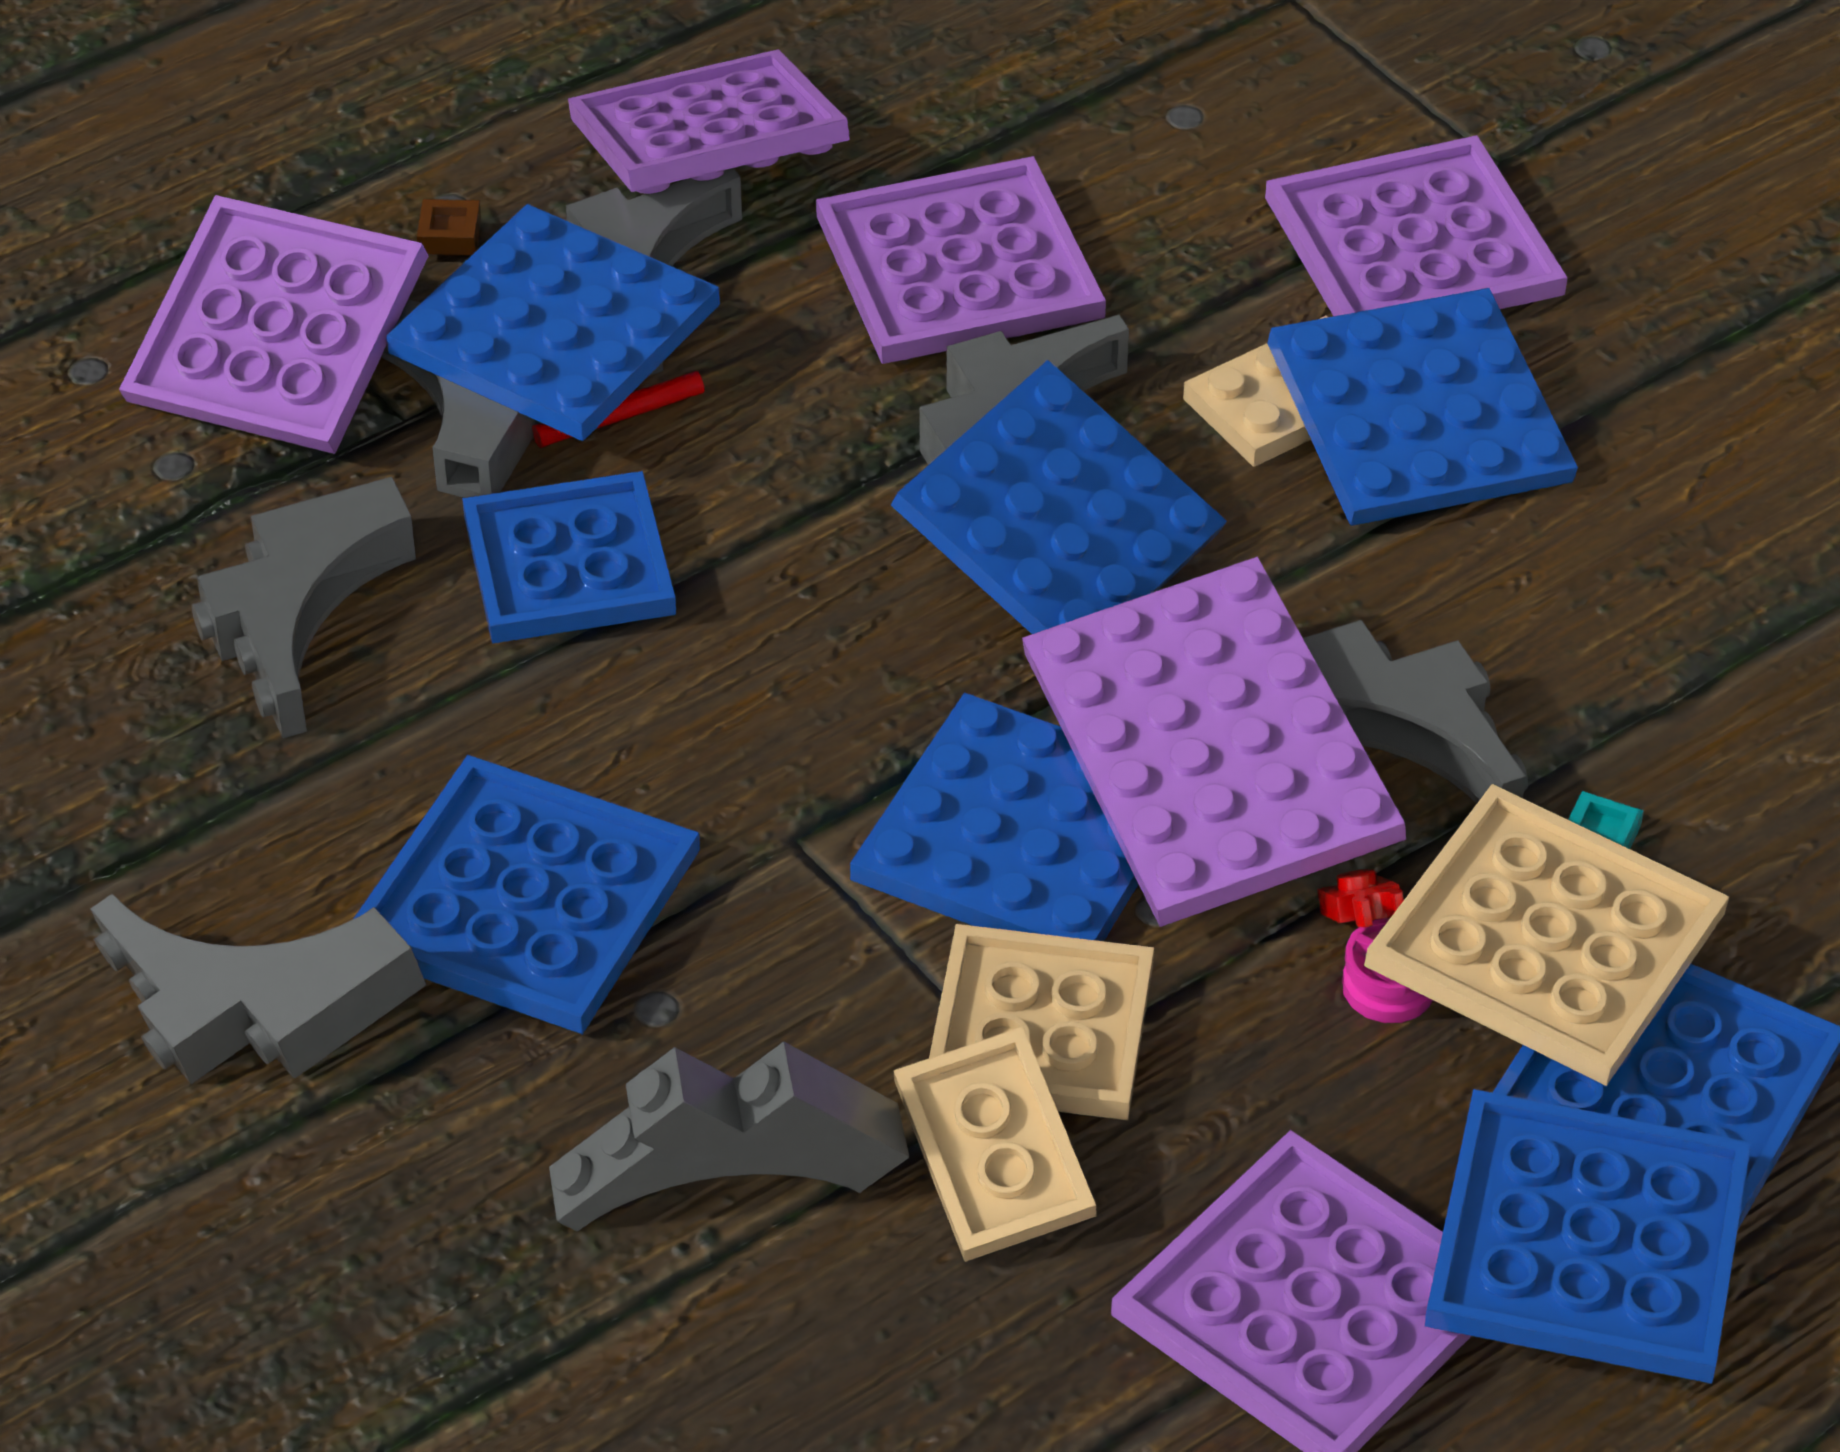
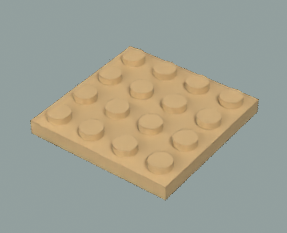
(1547, 933)

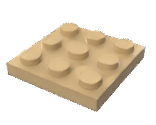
(1071, 995)

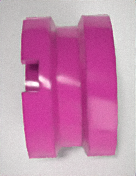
(1373, 993)

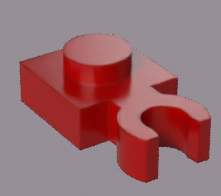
(1360, 897)

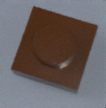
(449, 226)

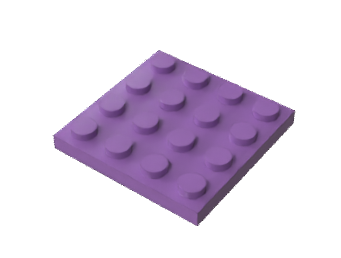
(708, 121)
(1414, 230)
(959, 259)
(274, 323)
(1299, 1299)

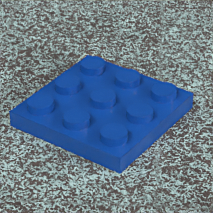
(568, 557)

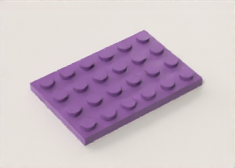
(1212, 741)

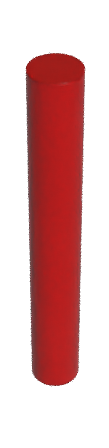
(635, 404)

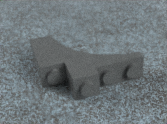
(663, 222)
(990, 368)
(477, 436)
(296, 575)
(1419, 707)
(282, 998)
(702, 1124)

